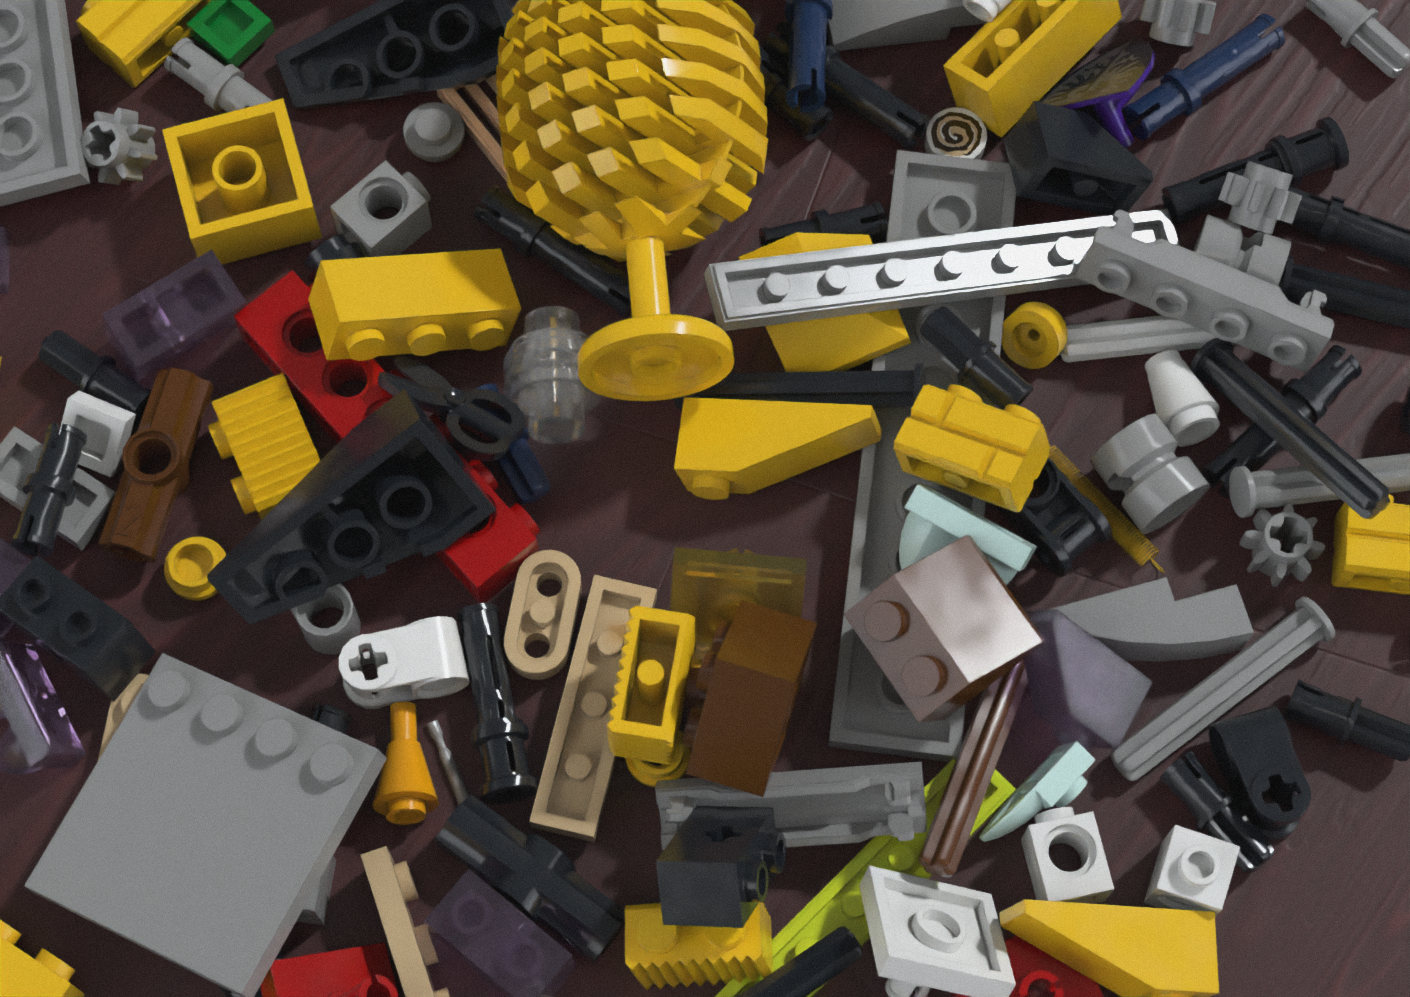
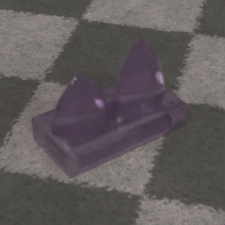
(39, 726)

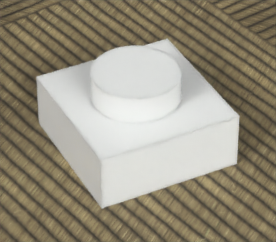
(106, 431)

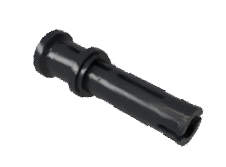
(1294, 155)
(498, 732)

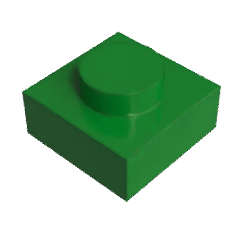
(230, 29)

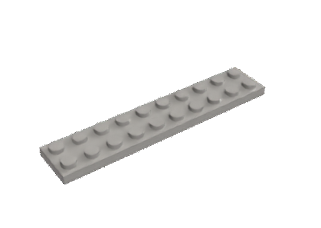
(928, 199)

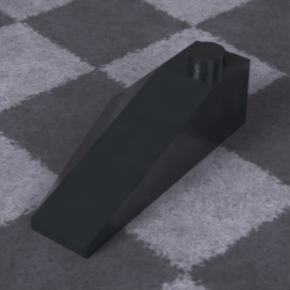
(396, 51)
(366, 504)

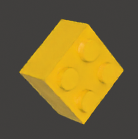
(242, 182)

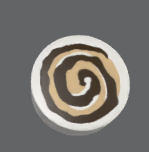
(956, 134)

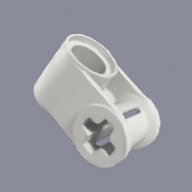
(410, 663)

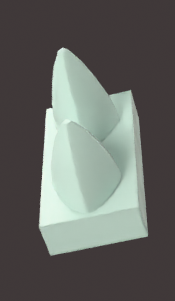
(939, 521)

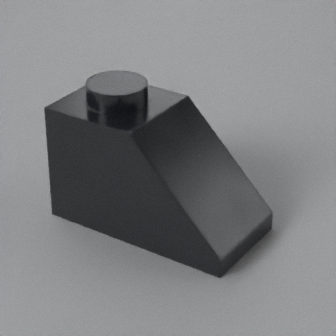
(1073, 162)

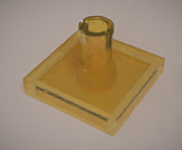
(715, 582)

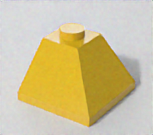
(834, 341)

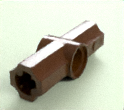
(146, 500)

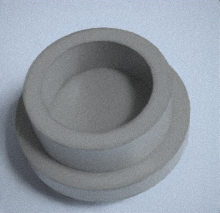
(434, 132)

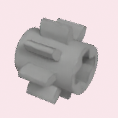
(1178, 20)
(118, 146)
(1260, 197)
(1297, 539)

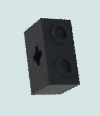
(75, 628)
(719, 866)

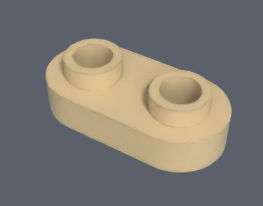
(542, 617)

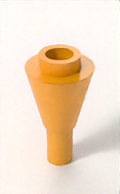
(404, 785)

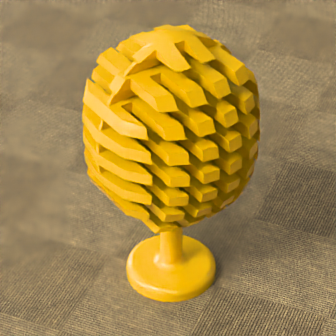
(629, 141)

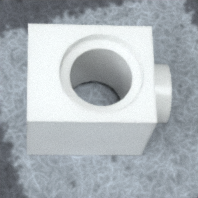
(1060, 825)
(1192, 872)

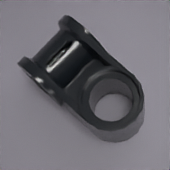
(1054, 516)
(1260, 760)

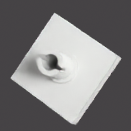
(934, 936)

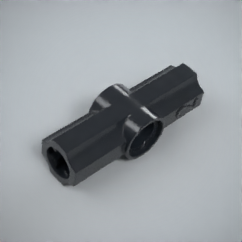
(532, 877)

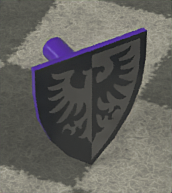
(1107, 85)

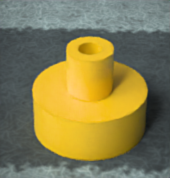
(1034, 335)

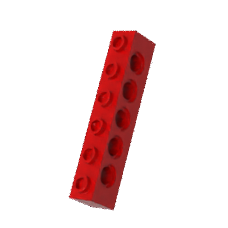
(274, 329)

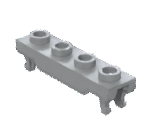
(1206, 294)
(814, 803)

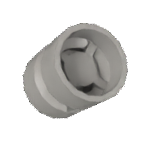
(1258, 256)
(1149, 473)

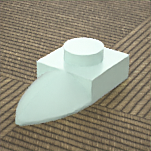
(1053, 782)

